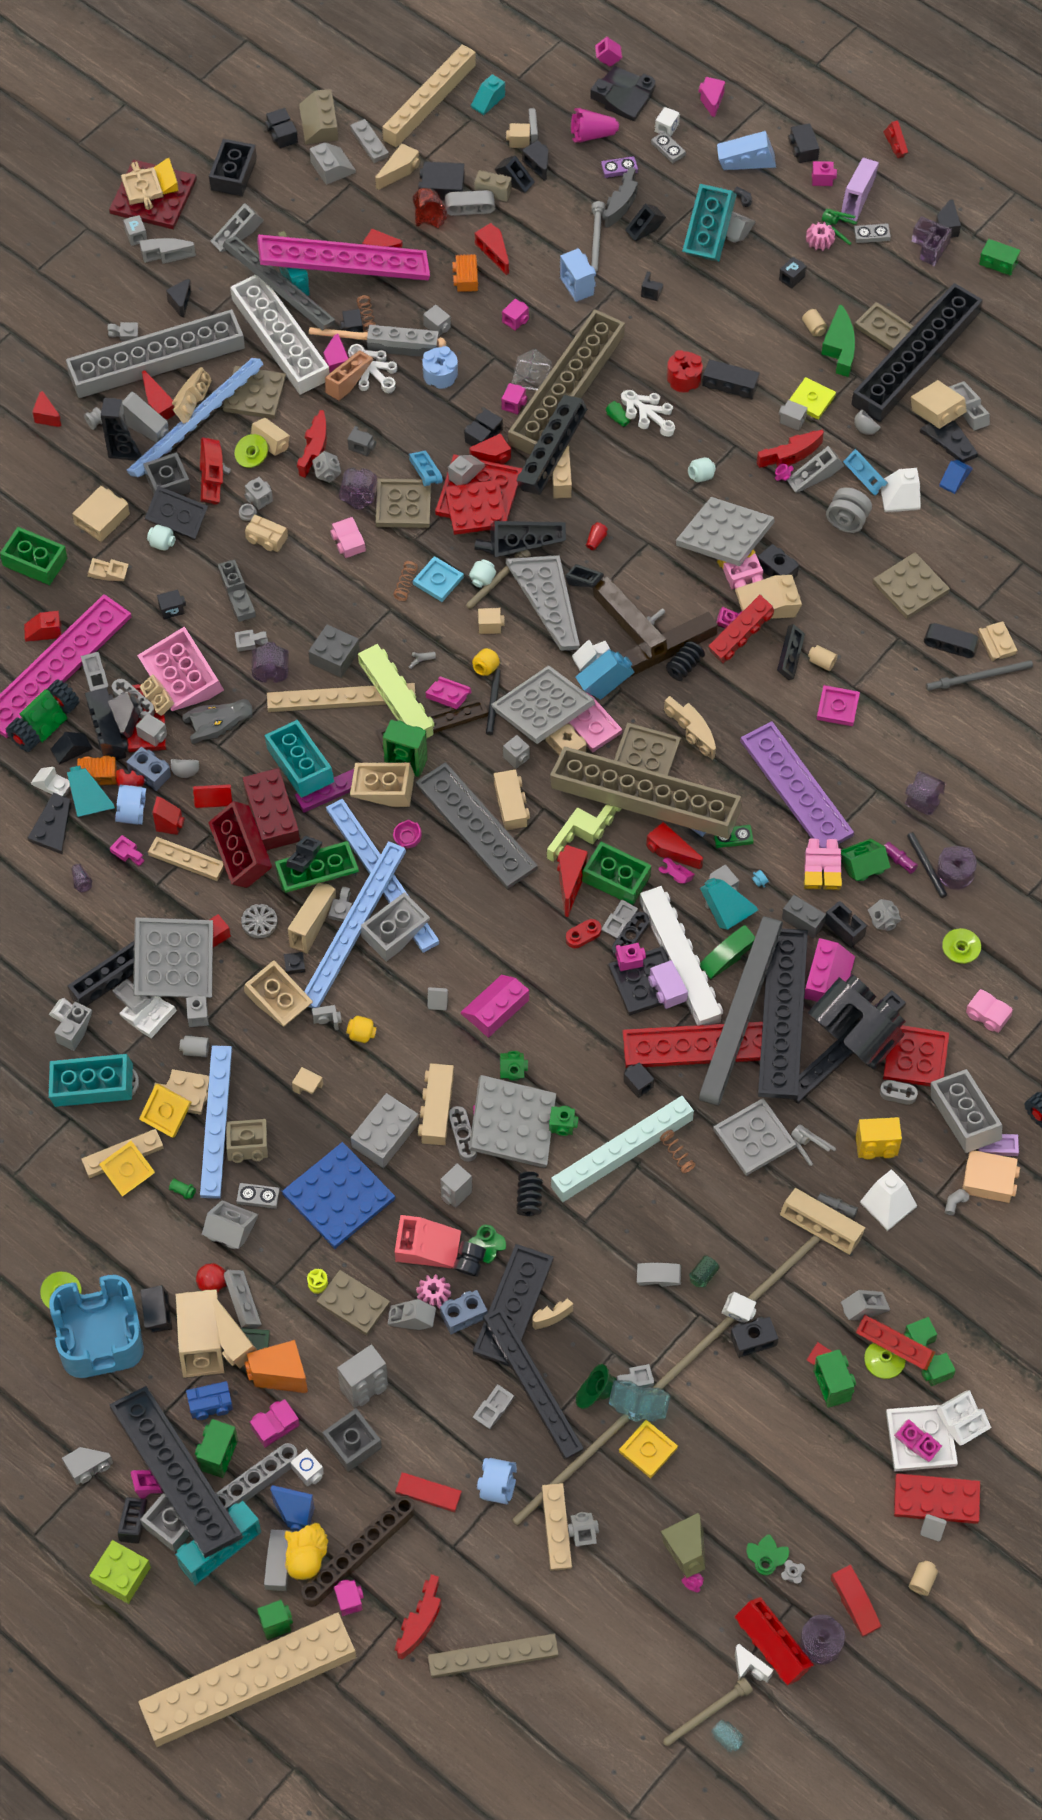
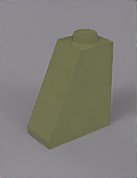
(686, 1544)

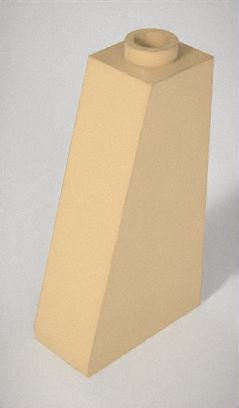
(311, 917)

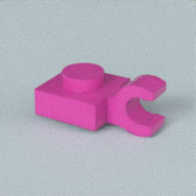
(126, 849)
(678, 872)

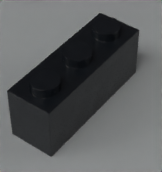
(730, 379)

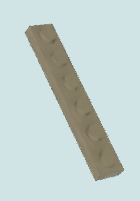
(493, 1655)

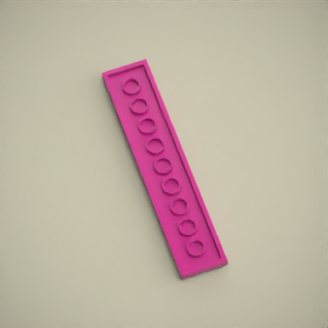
(343, 257)
(62, 657)

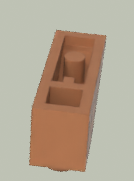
(346, 376)

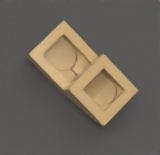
(107, 571)

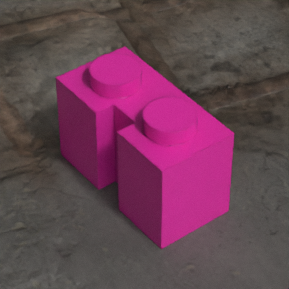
(274, 1423)

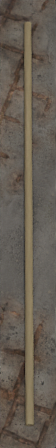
(667, 1378)

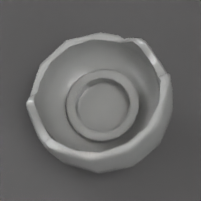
(865, 423)
(184, 768)

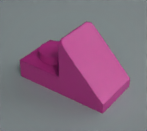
(144, 1483)

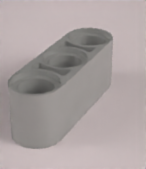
(470, 202)

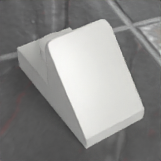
(589, 653)
(51, 782)
(746, 1661)

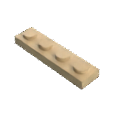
(186, 858)
(145, 1143)
(556, 1527)

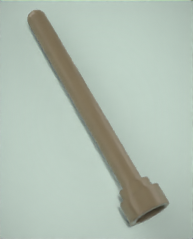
(487, 588)
(741, 1689)

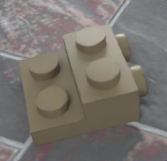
(247, 1140)

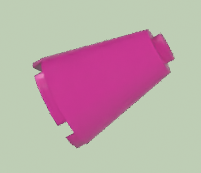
(592, 125)

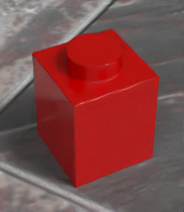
(220, 930)

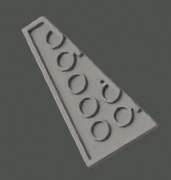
(546, 590)

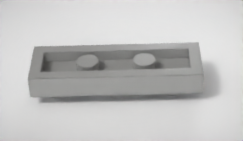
(369, 141)
(242, 1299)

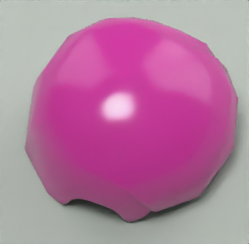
(407, 834)

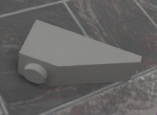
(241, 225)
(816, 470)

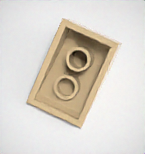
(777, 590)
(383, 783)
(277, 994)
(231, 1337)

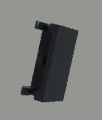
(156, 1309)

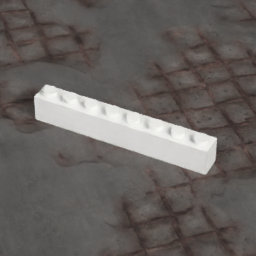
(679, 950)

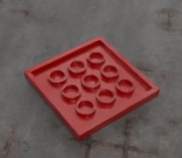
(507, 479)

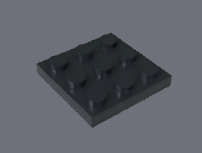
(634, 983)

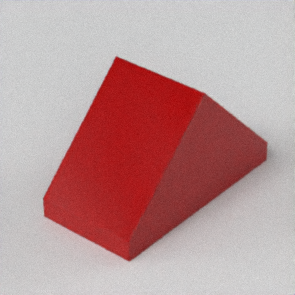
(45, 412)

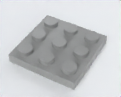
(754, 1136)

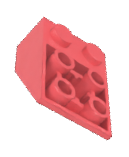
(426, 1242)

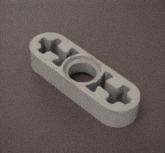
(146, 704)
(464, 1126)

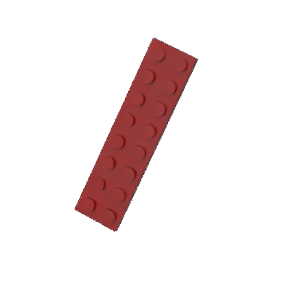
(685, 1045)

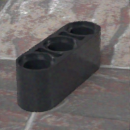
(951, 640)

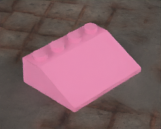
(181, 670)

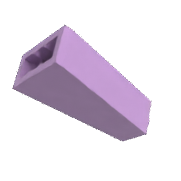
(859, 187)

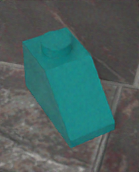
(489, 94)

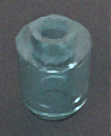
(727, 1736)

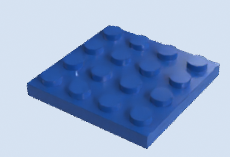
(338, 1195)

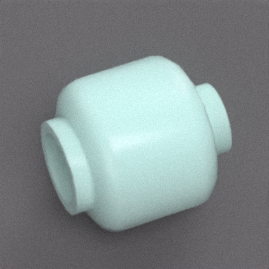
(701, 469)
(161, 537)
(482, 573)

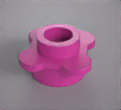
(783, 472)
(693, 1582)

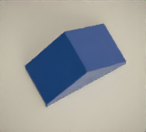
(955, 476)

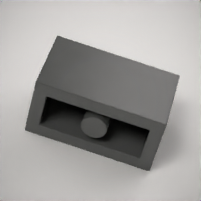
(803, 916)

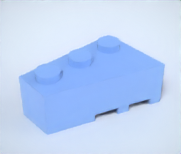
(747, 152)

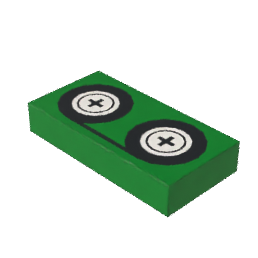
(739, 836)

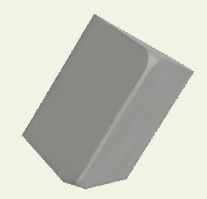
(437, 998)
(933, 1527)

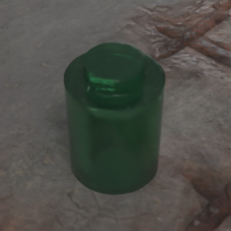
(704, 1271)

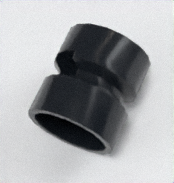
(469, 1258)

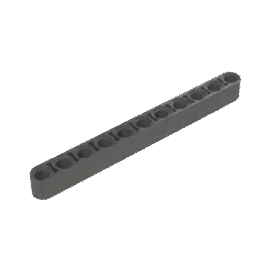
(740, 1011)

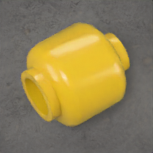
(485, 662)
(361, 1029)

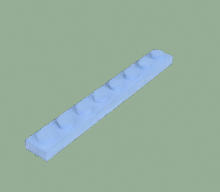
(216, 1122)

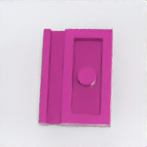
(448, 692)

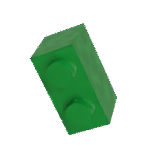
(999, 257)
(275, 1619)

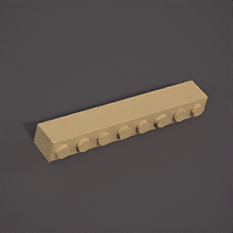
(429, 96)

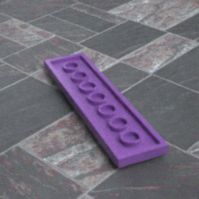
(796, 785)

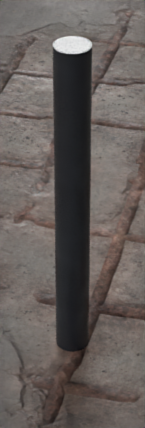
(493, 698)
(927, 865)

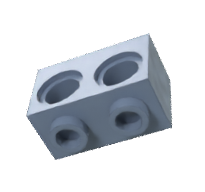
(148, 769)
(466, 1316)

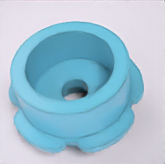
(759, 878)

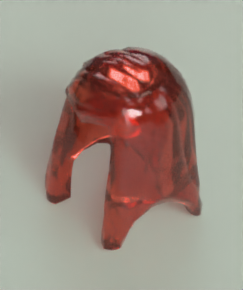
(429, 208)

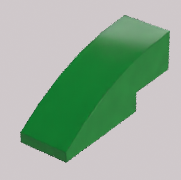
(728, 952)

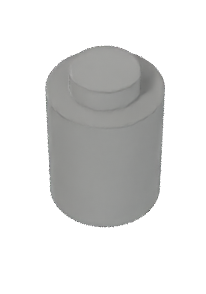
(195, 1046)

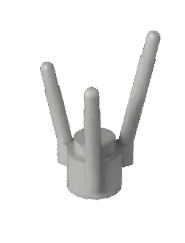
(803, 1136)

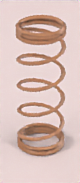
(364, 304)
(401, 592)
(683, 1168)

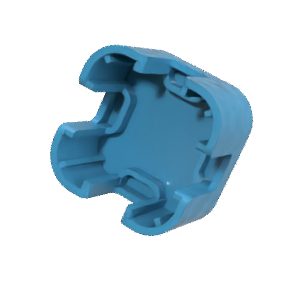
(97, 1329)

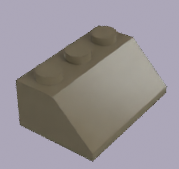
(319, 117)

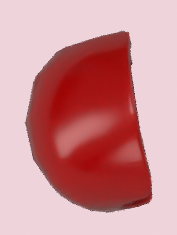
(129, 779)
(211, 1277)

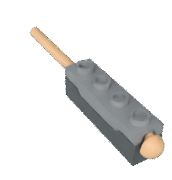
(391, 339)

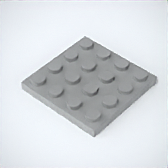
(725, 531)
(543, 704)
(173, 957)
(512, 1121)

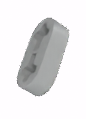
(898, 1092)

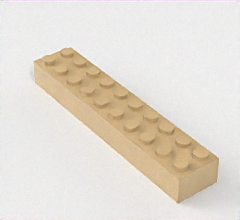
(247, 1679)

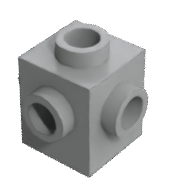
(326, 467)
(258, 493)
(884, 915)
(583, 1529)

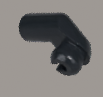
(745, 196)

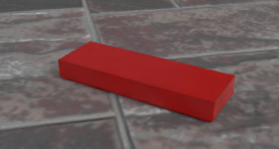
(428, 1492)

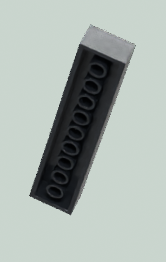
(916, 352)

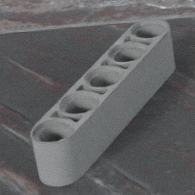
(259, 1470)

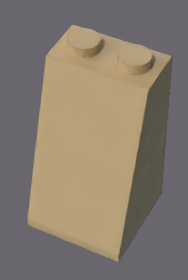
(198, 1334)

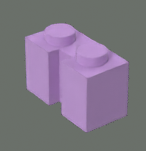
(668, 983)

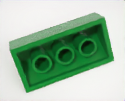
(327, 865)

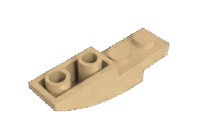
(191, 393)
(696, 728)

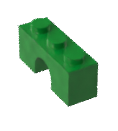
(940, 1365)

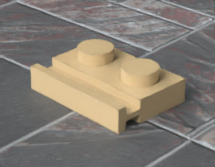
(997, 641)

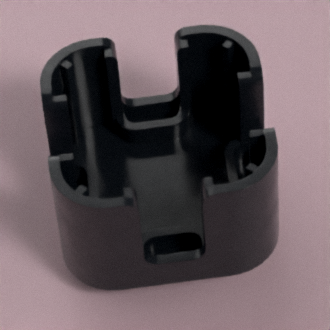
(848, 1002)

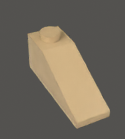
(398, 166)

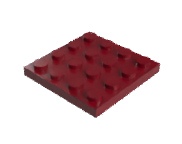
(165, 209)

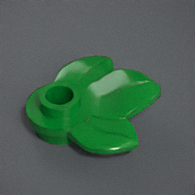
(493, 1243)
(768, 1553)

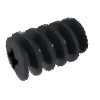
(684, 660)
(529, 1194)

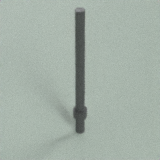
(945, 683)

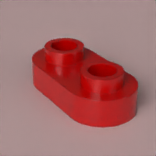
(584, 932)

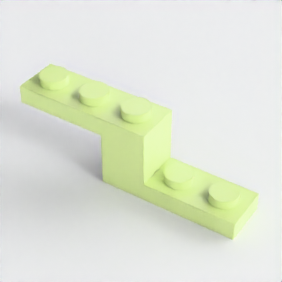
(584, 826)

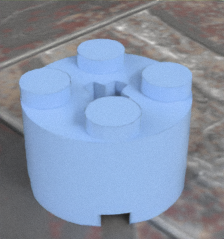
(440, 367)
(130, 804)
(497, 1480)

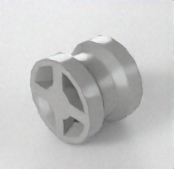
(93, 418)

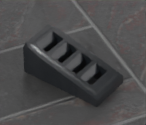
(579, 576)
(131, 1533)

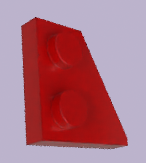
(896, 140)

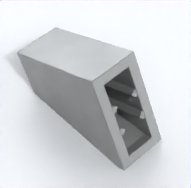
(143, 418)

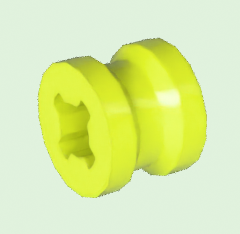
(317, 1276)

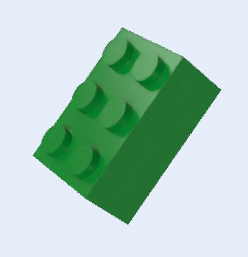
(33, 555)
(405, 745)
(616, 873)

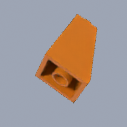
(277, 1368)

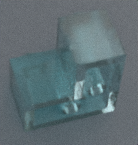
(638, 1401)

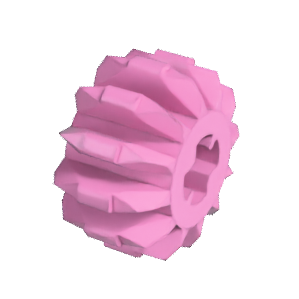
(820, 236)
(440, 1287)

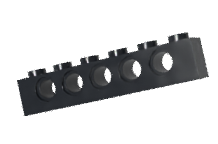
(551, 444)
(103, 977)

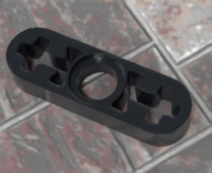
(631, 927)

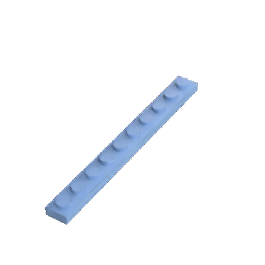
(200, 413)
(369, 856)
(351, 926)

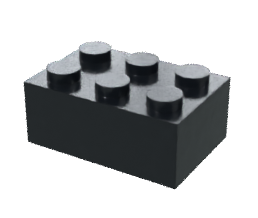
(232, 167)

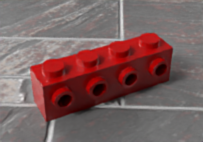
(741, 629)
(773, 1641)

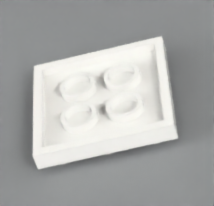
(929, 1421)

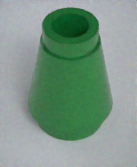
(617, 413)

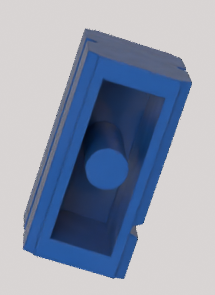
(209, 1400)

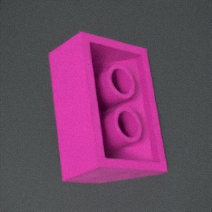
(829, 963)
(496, 1004)

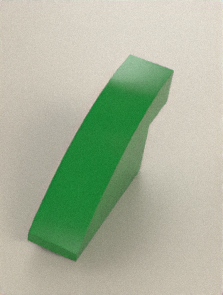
(840, 342)

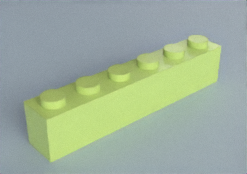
(394, 689)

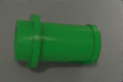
(183, 1189)

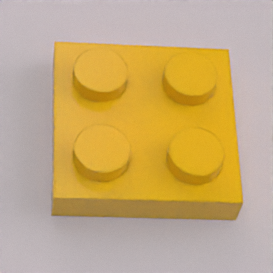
(165, 1110)
(126, 1168)
(648, 1449)

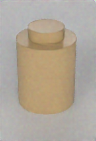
(814, 322)
(822, 657)
(923, 1578)

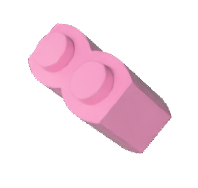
(348, 537)
(989, 1011)

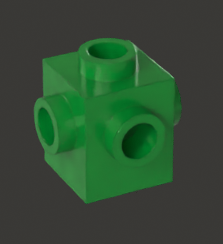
(513, 1065)
(563, 1120)

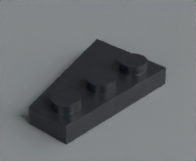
(952, 439)
(51, 825)

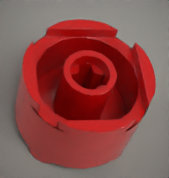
(684, 371)

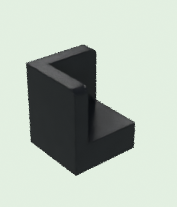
(651, 289)

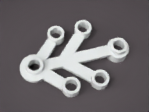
(373, 369)
(630, 399)

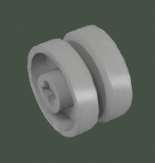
(849, 510)

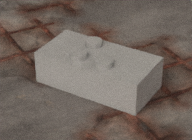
(966, 1111)

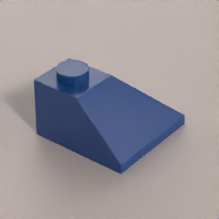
(293, 1506)

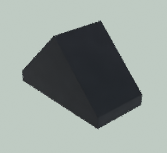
(179, 296)
(70, 746)

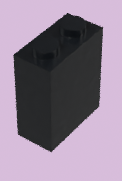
(442, 177)

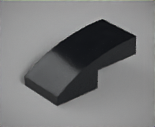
(305, 853)

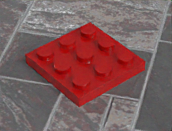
(475, 506)
(917, 1057)

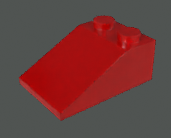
(570, 869)

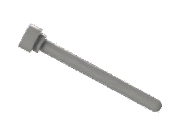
(597, 209)

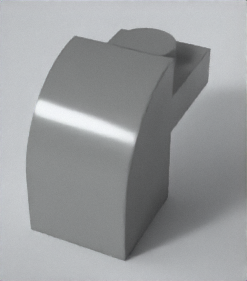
(94, 671)

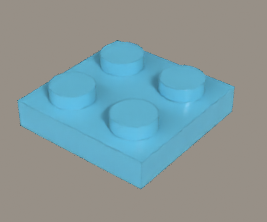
(438, 579)

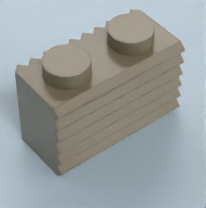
(498, 184)

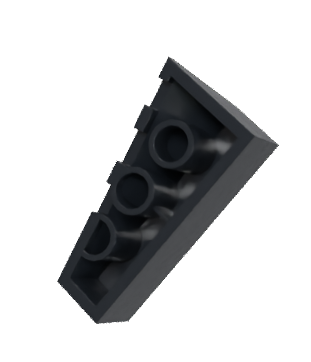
(116, 432)
(517, 536)
(105, 724)

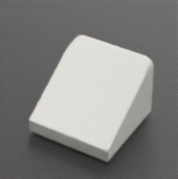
(60, 1009)

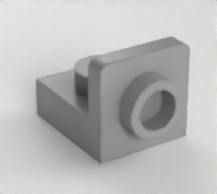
(325, 1014)

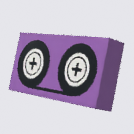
(618, 167)

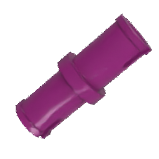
(899, 857)

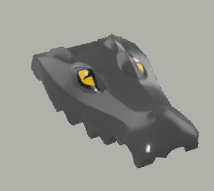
(215, 720)

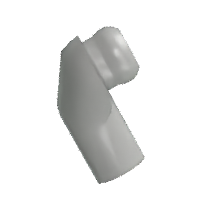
(954, 1198)

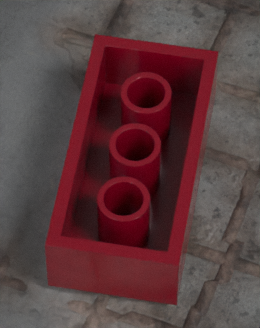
(271, 809)
(240, 844)

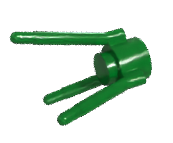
(831, 217)

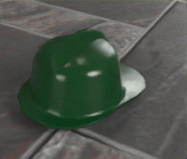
(596, 1387)

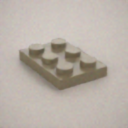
(883, 326)
(353, 1302)

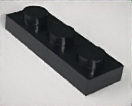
(791, 652)

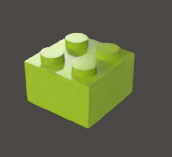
(120, 1571)

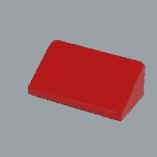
(212, 796)

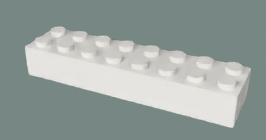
(280, 333)

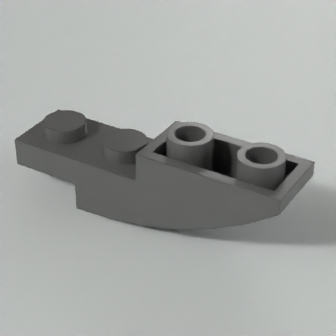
(621, 199)
(236, 590)

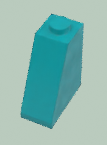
(87, 793)
(726, 903)

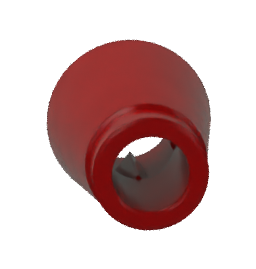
(596, 536)

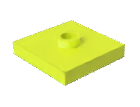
(814, 397)

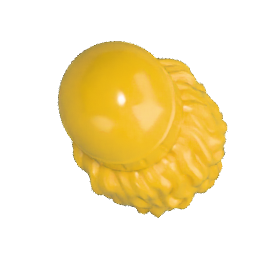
(305, 1551)

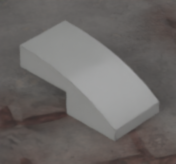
(619, 919)
(659, 1273)
(494, 1406)

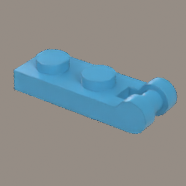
(425, 468)
(865, 471)

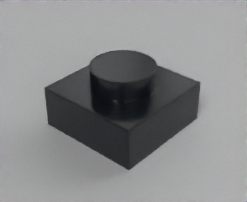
(294, 963)

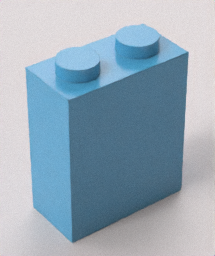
(605, 674)

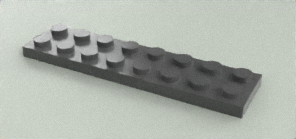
(476, 825)

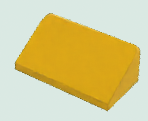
(166, 176)

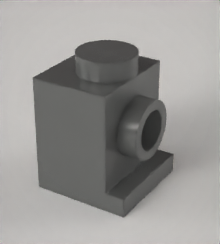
(361, 442)

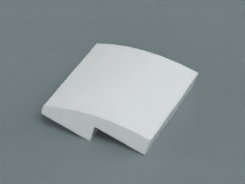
(151, 1017)
(963, 1418)

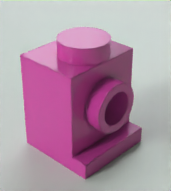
(630, 956)

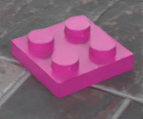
(838, 705)

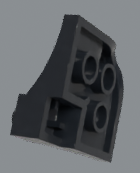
(623, 92)

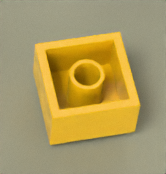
(878, 1138)

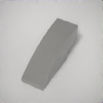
(166, 249)
(976, 414)
(276, 1572)

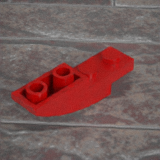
(316, 443)
(797, 449)
(212, 470)
(418, 1625)

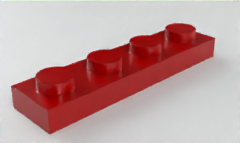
(895, 1342)

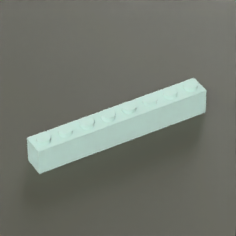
(621, 1149)

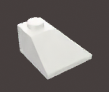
(902, 491)
(889, 1200)

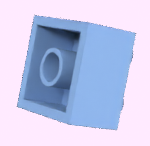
(577, 274)

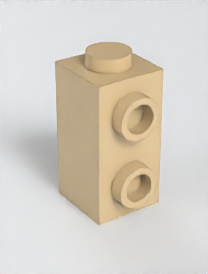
(274, 436)

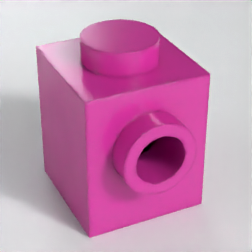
(608, 51)
(823, 173)
(515, 314)
(514, 398)
(348, 1597)

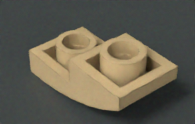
(157, 694)
(547, 1317)

